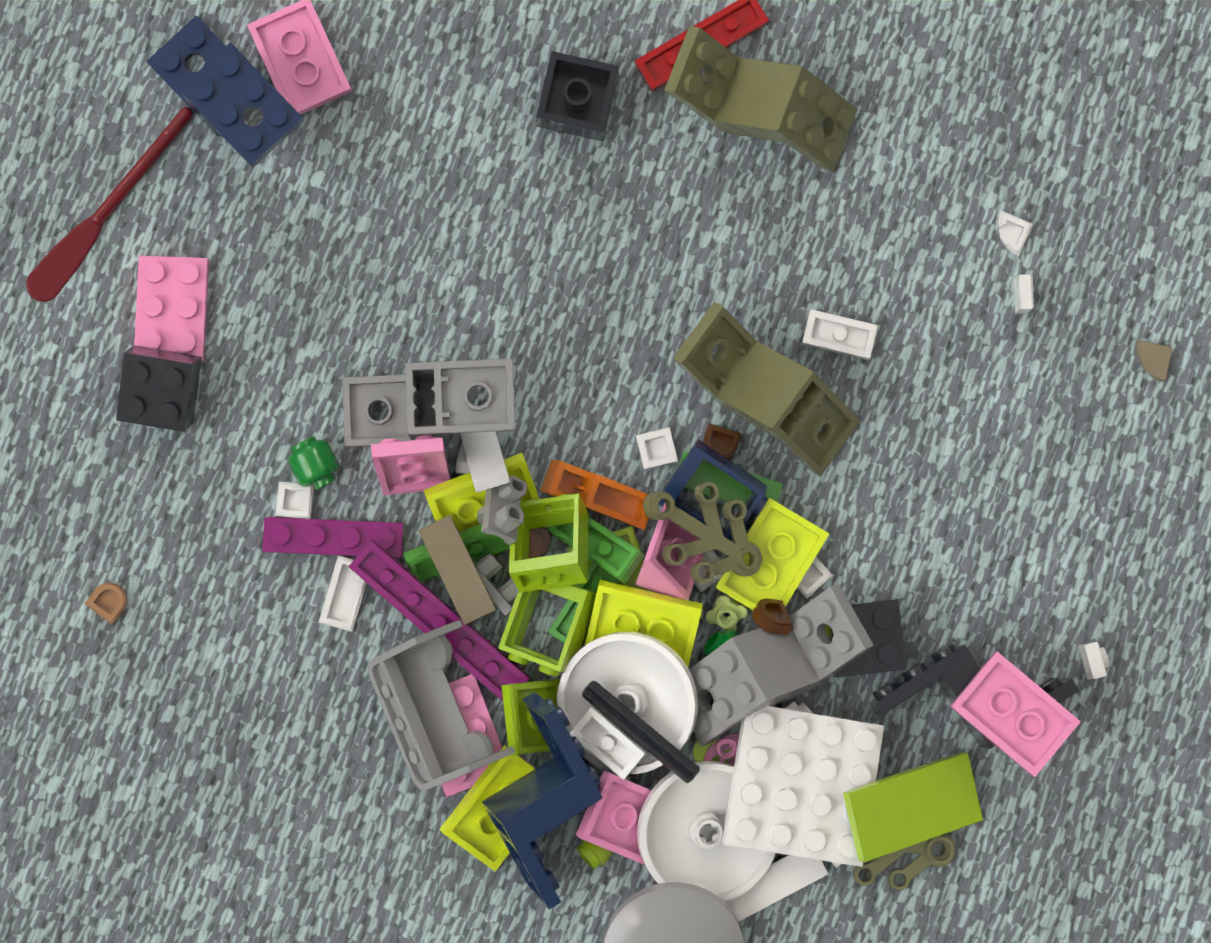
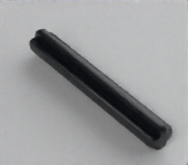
(640, 732)

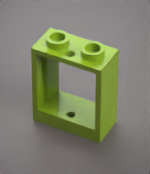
(554, 569)
(520, 618)

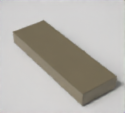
(457, 570)

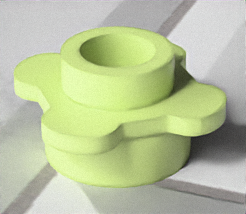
(726, 604)

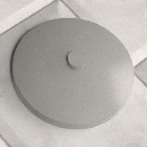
(673, 915)

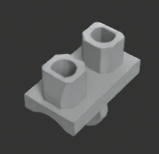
(502, 510)
(502, 597)

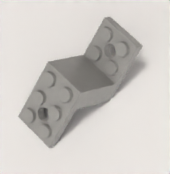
(430, 401)
(772, 668)

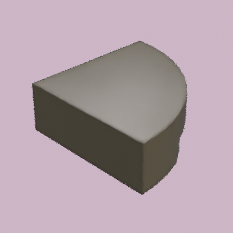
(1154, 359)

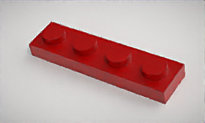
(725, 26)

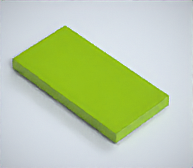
(912, 806)

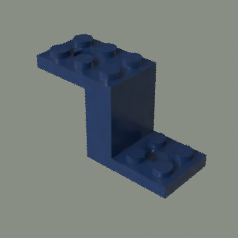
(225, 91)
(543, 798)

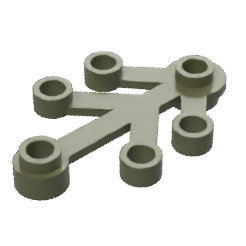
(709, 534)
(915, 867)

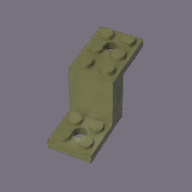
(761, 99)
(767, 389)

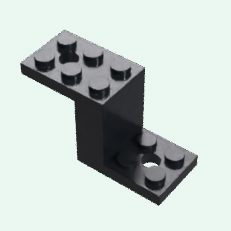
(953, 671)

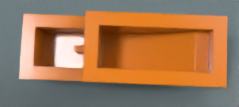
(597, 492)

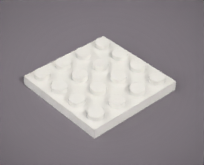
(793, 783)

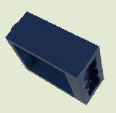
(701, 451)

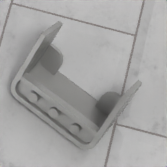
(425, 711)

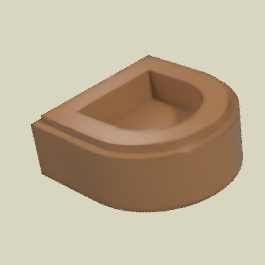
(108, 601)

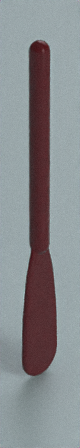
(68, 254)

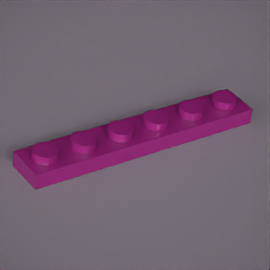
(430, 612)

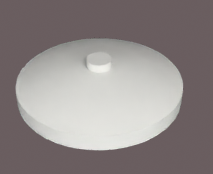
(640, 675)
(684, 831)

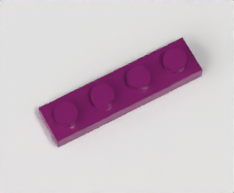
(330, 536)

